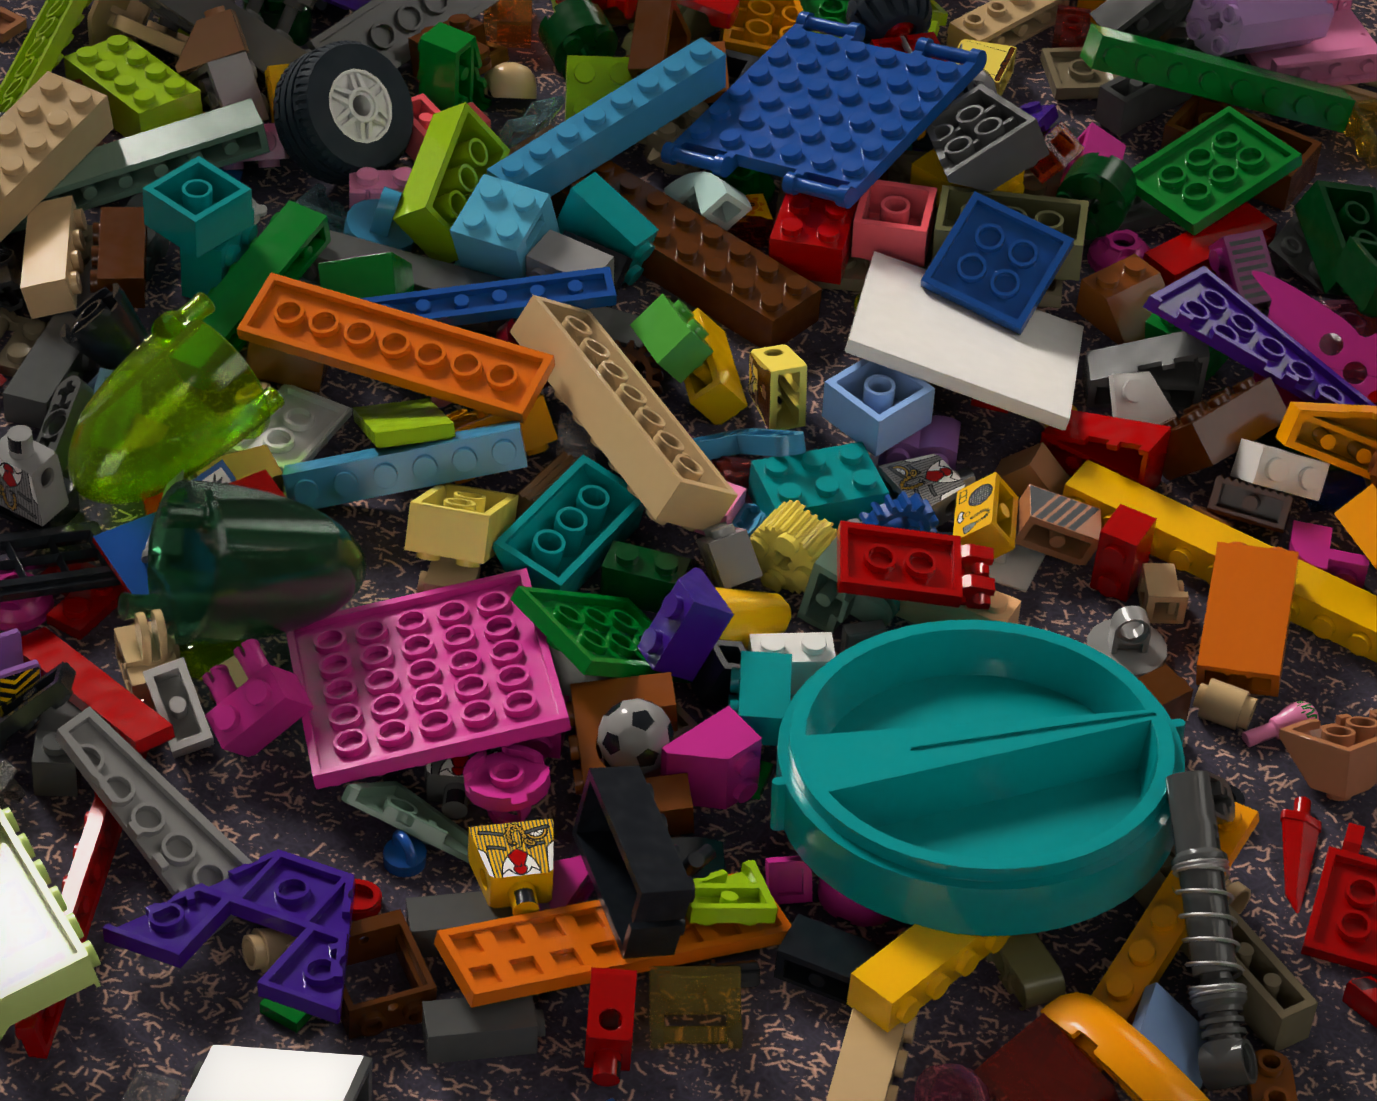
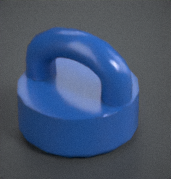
(404, 855)

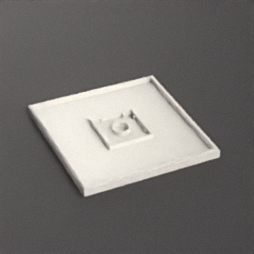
(962, 351)

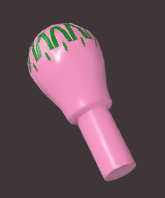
(1289, 715)

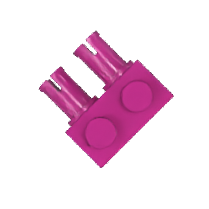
(258, 709)

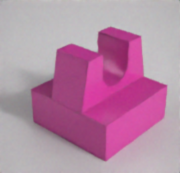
(789, 879)

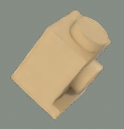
(1162, 593)

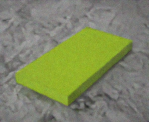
(403, 423)

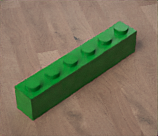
(284, 248)

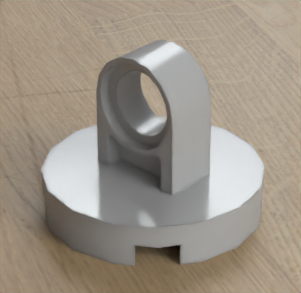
(1130, 641)

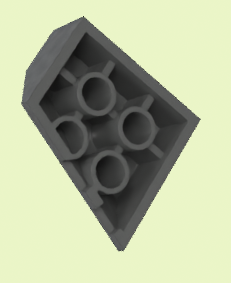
(985, 140)

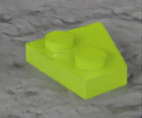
(732, 898)

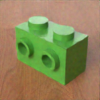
(673, 337)

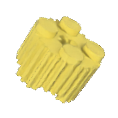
(789, 546)

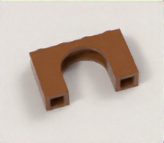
(585, 712)

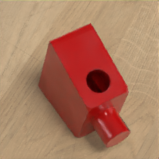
(610, 1024)

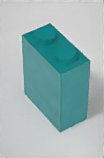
(608, 219)

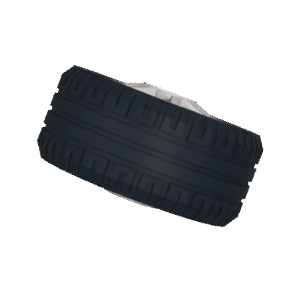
(343, 111)

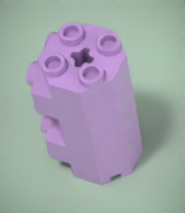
(1254, 26)

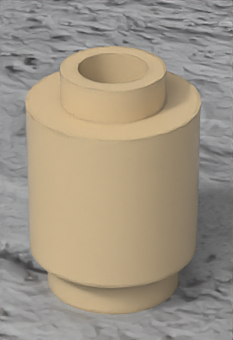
(1225, 704)

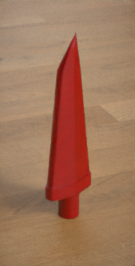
(1299, 841)

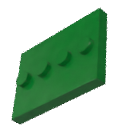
(1213, 170)
(590, 629)

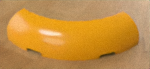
(1120, 1050)

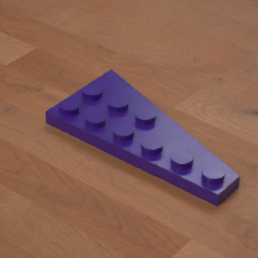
(1236, 328)

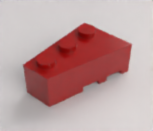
(1118, 444)

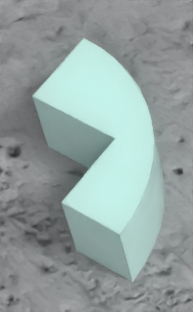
(710, 198)

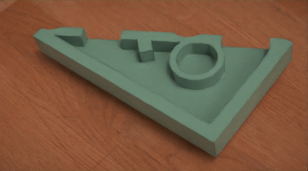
(409, 813)

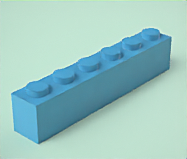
(406, 467)

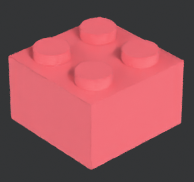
(894, 221)

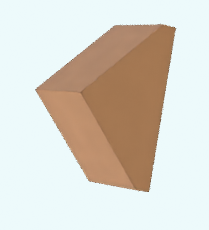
(1033, 467)

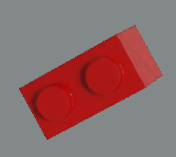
(1121, 551)

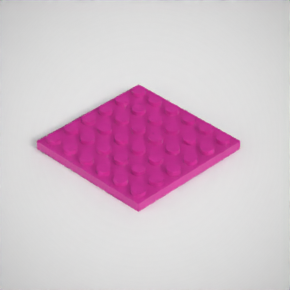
(424, 680)

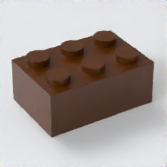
(1215, 429)

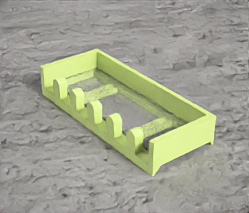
(38, 943)

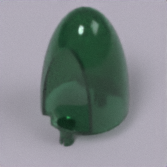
(243, 564)

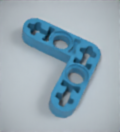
(752, 442)

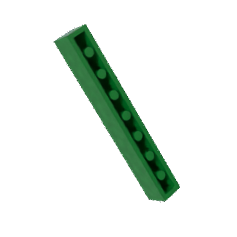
(1217, 78)

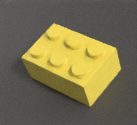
(458, 523)

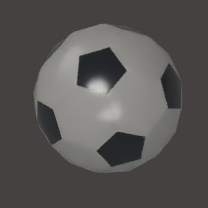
(634, 734)

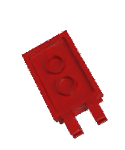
(913, 566)
(1345, 907)

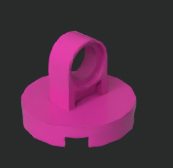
(507, 782)

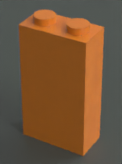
(1248, 617)

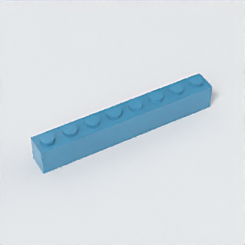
(617, 120)

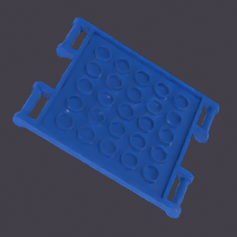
(826, 109)

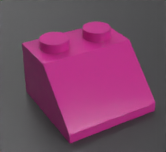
(719, 758)

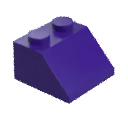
(686, 627)

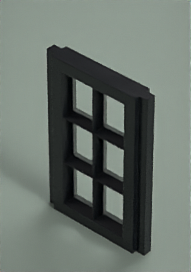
(52, 583)

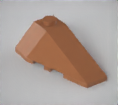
(1335, 756)

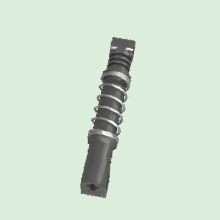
(1196, 807)

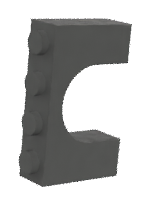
(450, 1026)

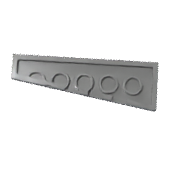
(151, 811)

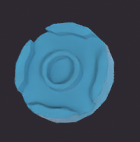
(374, 221)

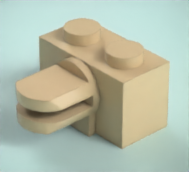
(142, 648)

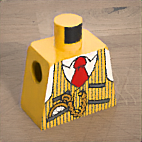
(513, 863)

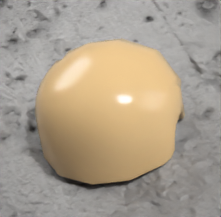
(511, 81)

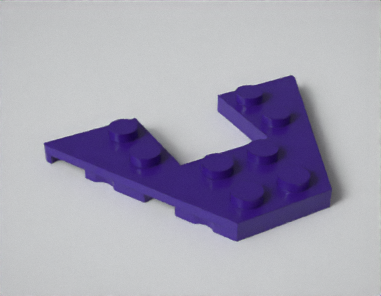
(273, 892)

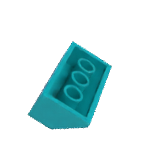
(570, 527)

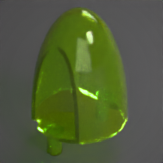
(167, 410)

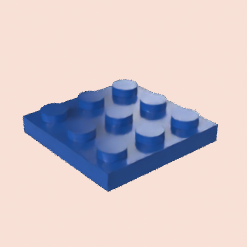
(997, 262)

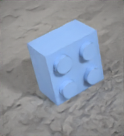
(877, 405)

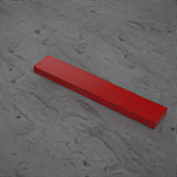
(94, 688)

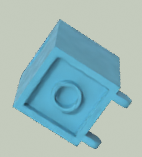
(501, 227)

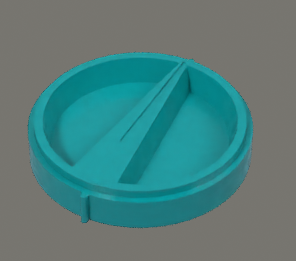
(977, 777)

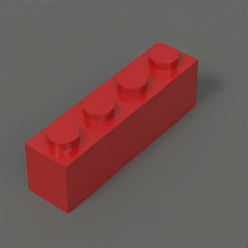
(1190, 252)

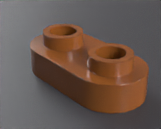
(1274, 1082)

